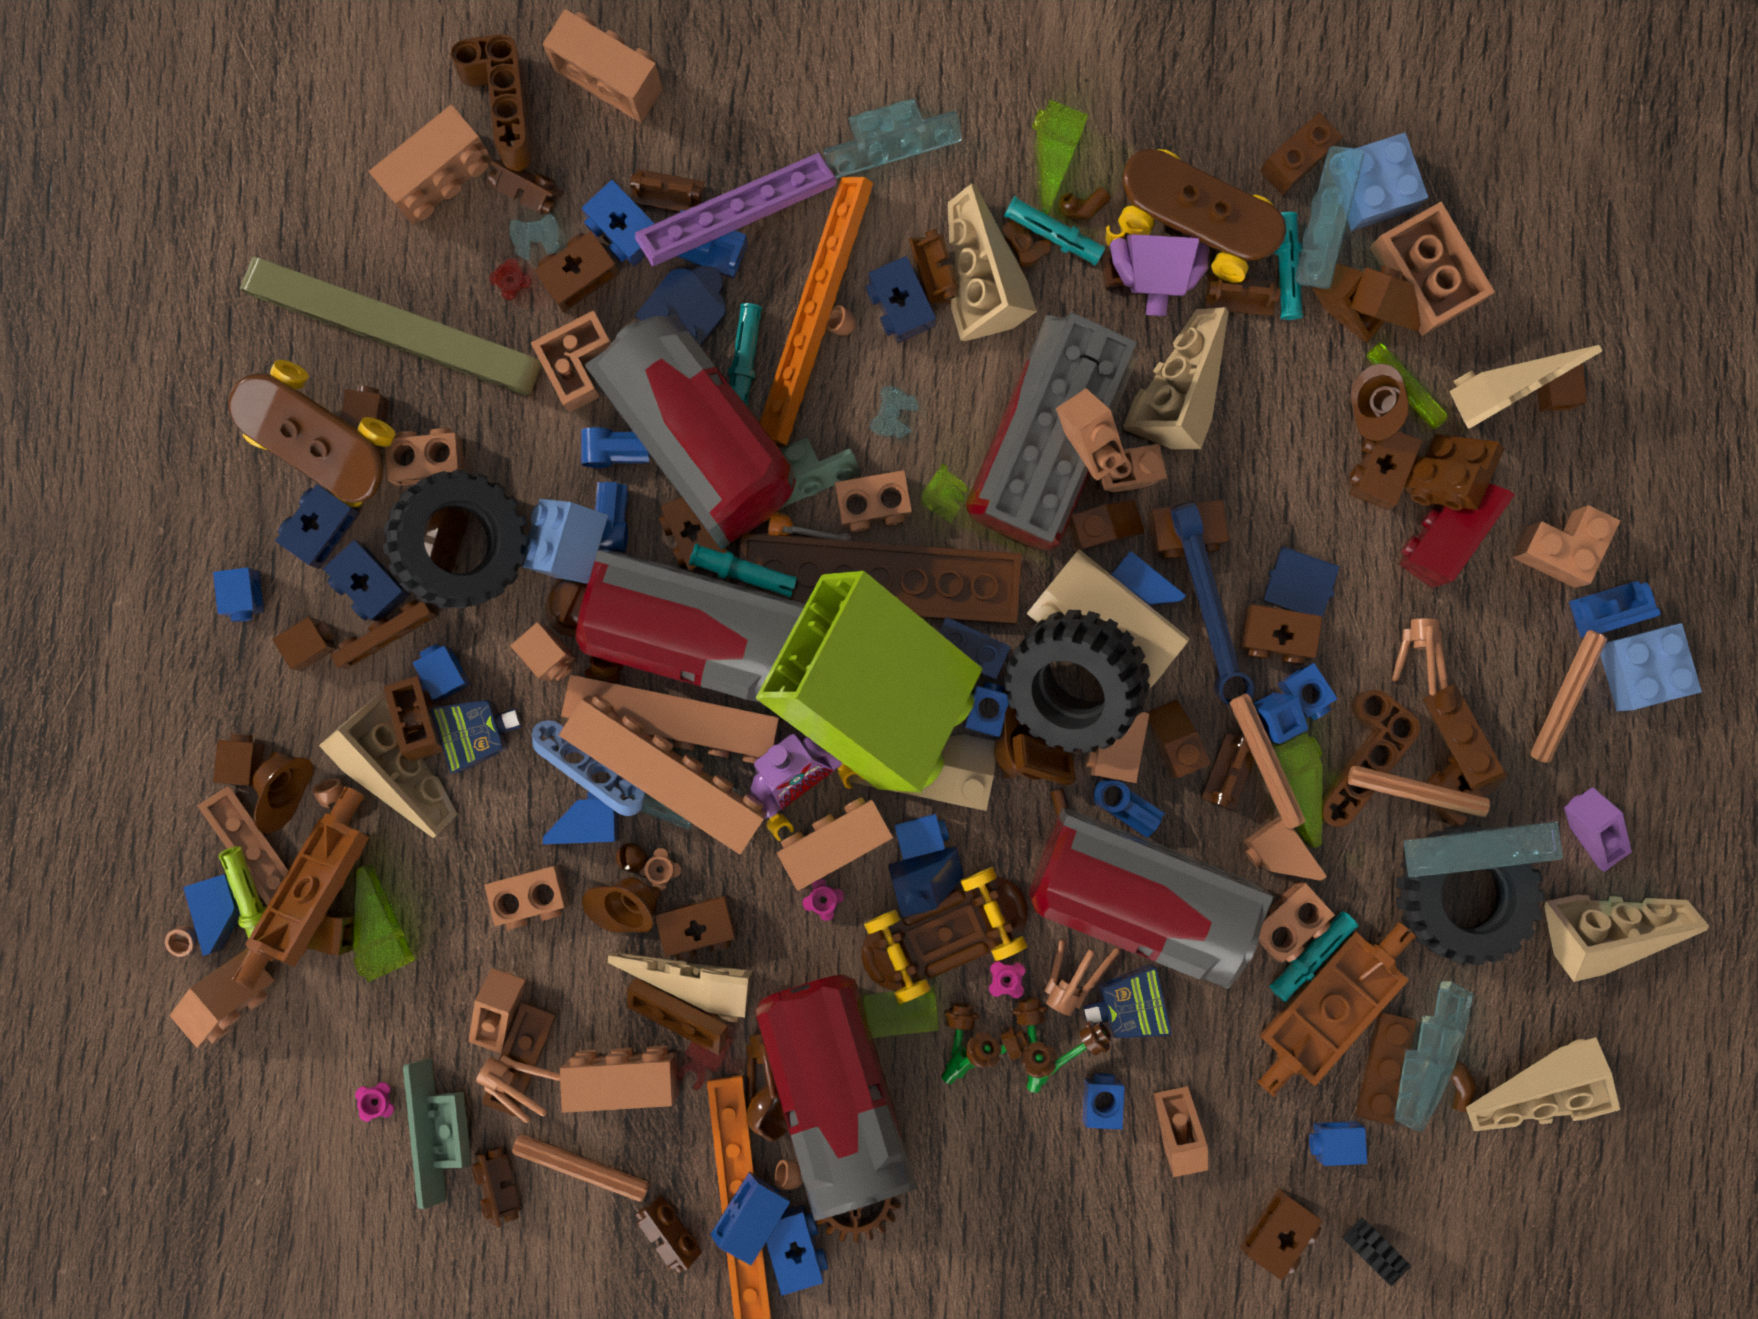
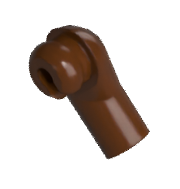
(1083, 208)
(1464, 1085)

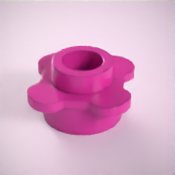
(825, 909)
(1000, 971)
(366, 1109)

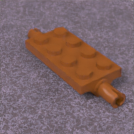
(305, 891)
(1334, 1008)

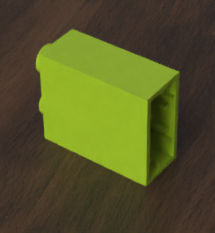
(871, 683)

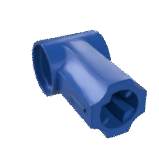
(604, 448)
(612, 501)
(1129, 808)

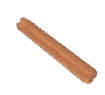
(1568, 696)
(1267, 761)
(1418, 791)
(580, 1167)

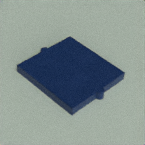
(1300, 582)

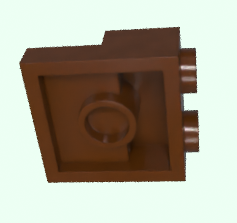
(1454, 472)

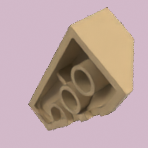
(991, 283)
(1494, 390)
(1183, 393)
(371, 755)
(965, 773)
(1607, 935)
(708, 987)
(1566, 1082)

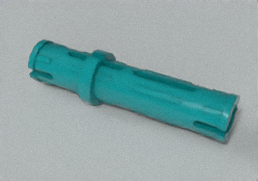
(1055, 231)
(1288, 265)
(745, 349)
(727, 565)
(1313, 956)

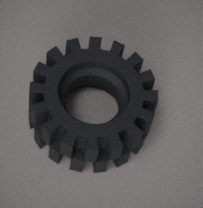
(1376, 1251)

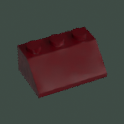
(1452, 538)

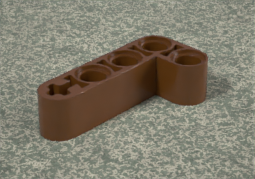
(497, 63)
(1381, 736)

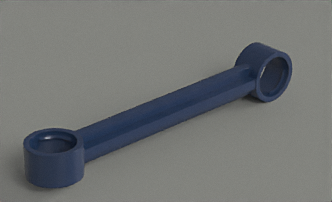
(1189, 529)

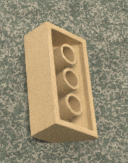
(1089, 587)

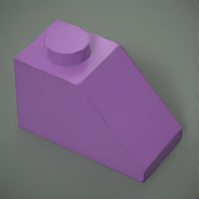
(1598, 828)

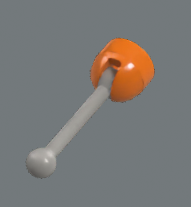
(783, 526)

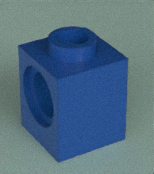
(238, 593)
(441, 672)
(1309, 675)
(1281, 716)
(976, 721)
(921, 836)
(1110, 1116)
(1339, 1143)

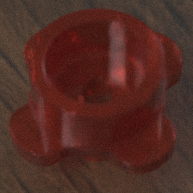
(501, 274)

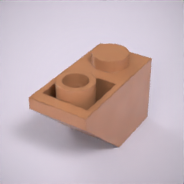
(1092, 433)
(1141, 470)

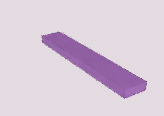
(735, 209)

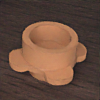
(670, 868)

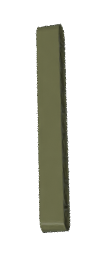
(391, 326)

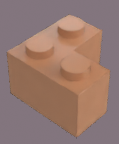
(565, 355)
(1571, 553)
(216, 1002)

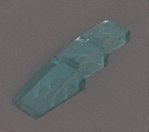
(1483, 849)
(1431, 1065)

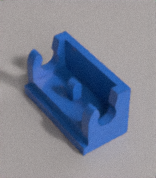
(721, 253)
(1614, 608)
(749, 1219)

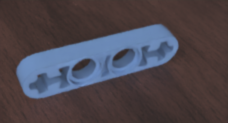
(584, 770)

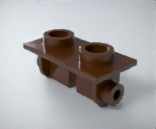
(537, 188)
(665, 191)
(937, 281)
(1247, 297)
(448, 529)
(1229, 772)
(498, 1201)
(679, 1246)

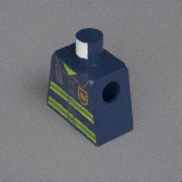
(473, 732)
(1131, 1005)

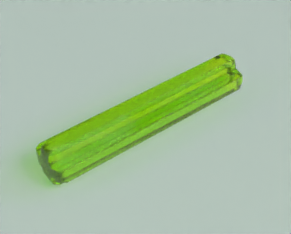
(1418, 396)

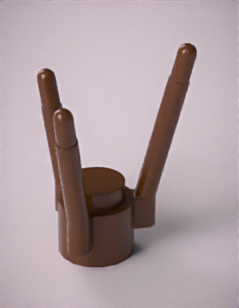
(757, 1050)

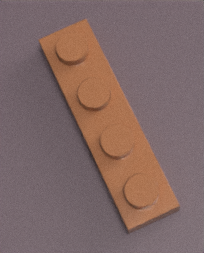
(238, 829)

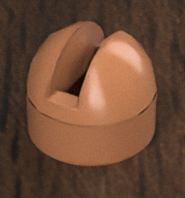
(841, 321)
(328, 792)
(181, 946)
(787, 1175)

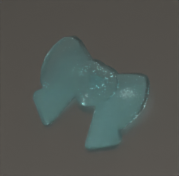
(545, 230)
(892, 401)

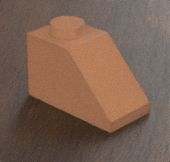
(1123, 758)
(1282, 852)
(496, 1010)
(1181, 1132)

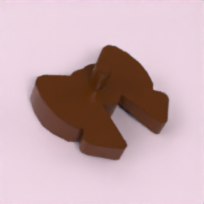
(1021, 242)

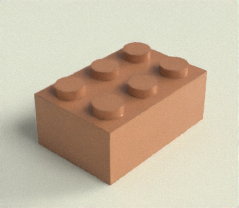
(603, 64)
(432, 165)
(1438, 265)
(833, 842)
(619, 1080)

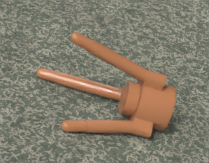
(1428, 637)
(1066, 995)
(497, 1078)

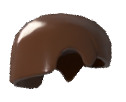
(767, 1116)

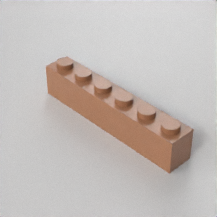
(682, 719)
(663, 773)

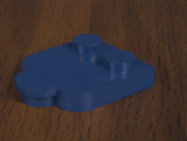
(692, 298)

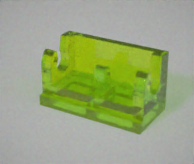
(940, 494)
(892, 1019)

